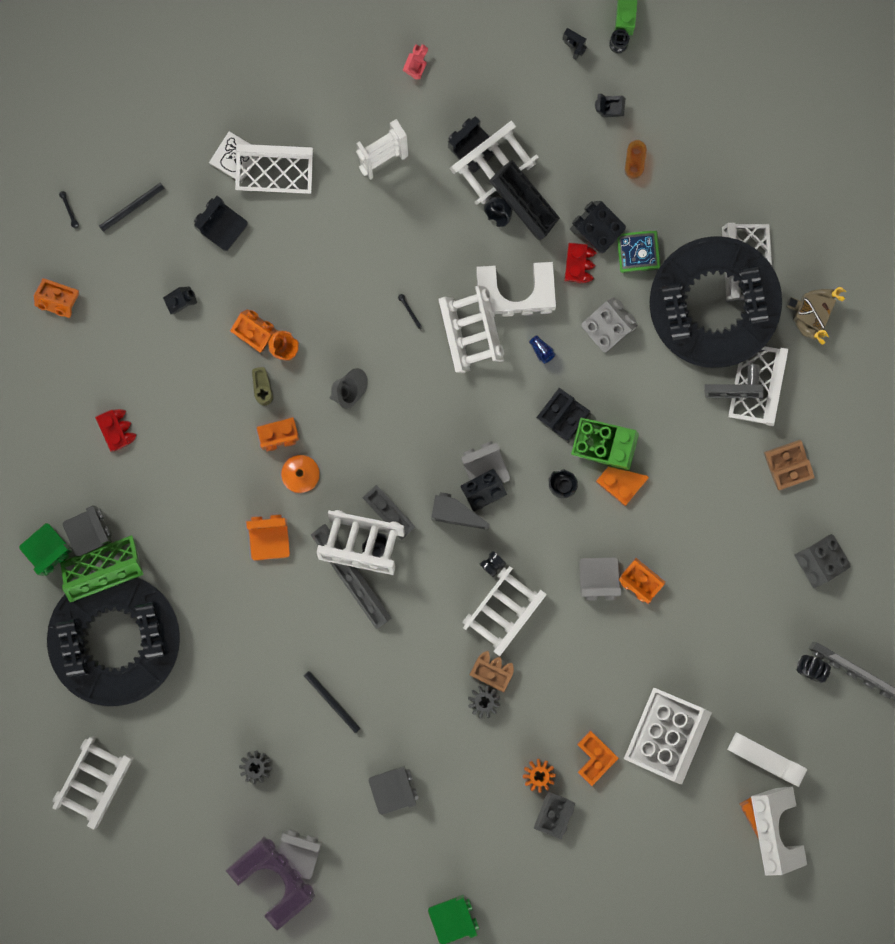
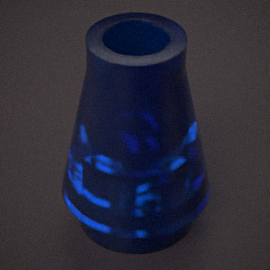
(542, 350)

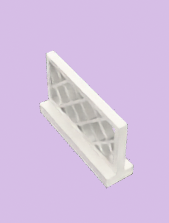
(277, 152)
(733, 291)
(773, 391)

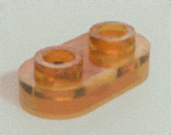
(635, 160)

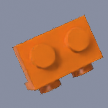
(641, 581)

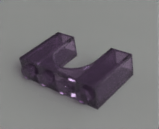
(265, 856)

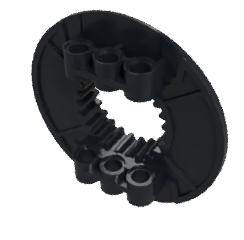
(761, 299)
(107, 685)

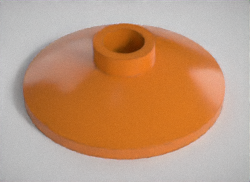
(310, 474)

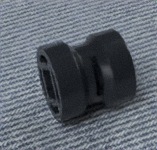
(616, 44)
(493, 559)

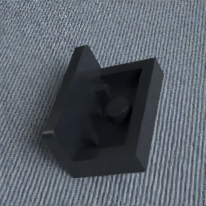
(483, 490)

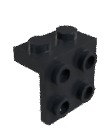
(467, 140)
(220, 223)
(598, 226)

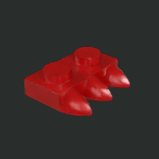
(577, 263)
(114, 430)

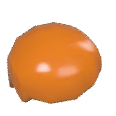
(283, 345)

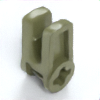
(262, 384)

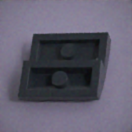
(563, 414)

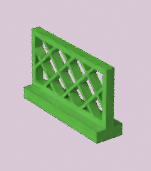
(104, 577)

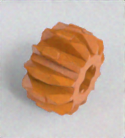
(536, 782)

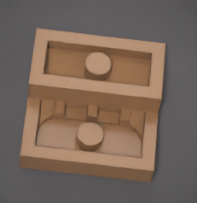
(789, 465)

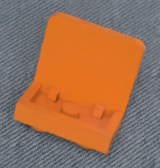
(268, 537)

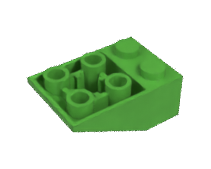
(605, 443)

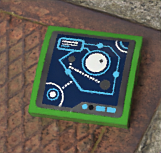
(639, 251)

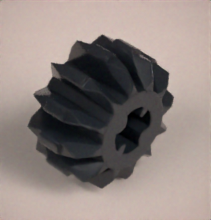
(813, 668)

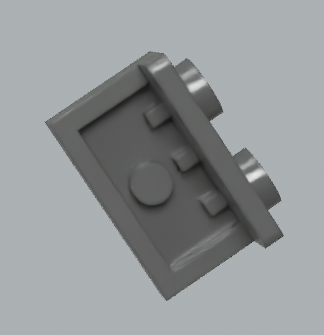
(554, 815)

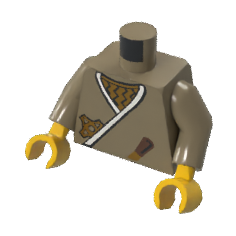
(814, 311)

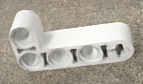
(767, 759)

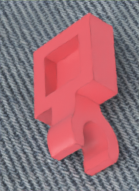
(415, 64)

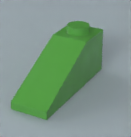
(626, 15)

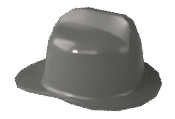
(349, 388)

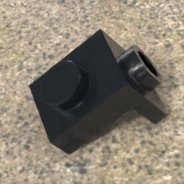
(610, 106)
(179, 299)

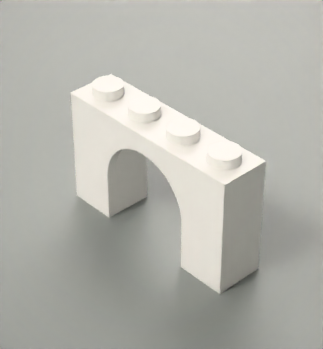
(540, 300)
(767, 812)

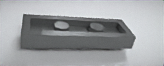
(387, 509)

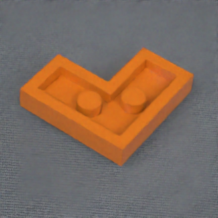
(600, 758)

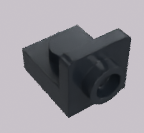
(573, 40)

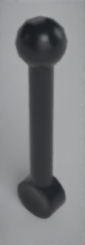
(74, 223)
(401, 297)

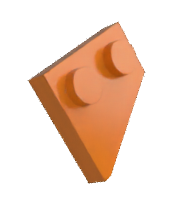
(621, 483)

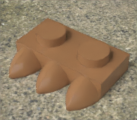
(492, 673)

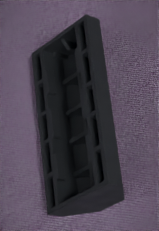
(525, 200)

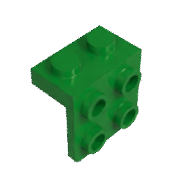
(45, 549)
(453, 920)

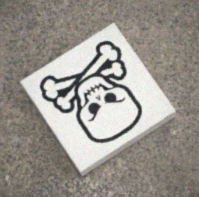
(225, 157)

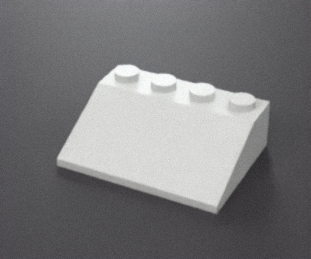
(667, 735)

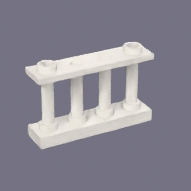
(383, 149)
(477, 156)
(454, 324)
(366, 559)
(510, 627)
(103, 798)

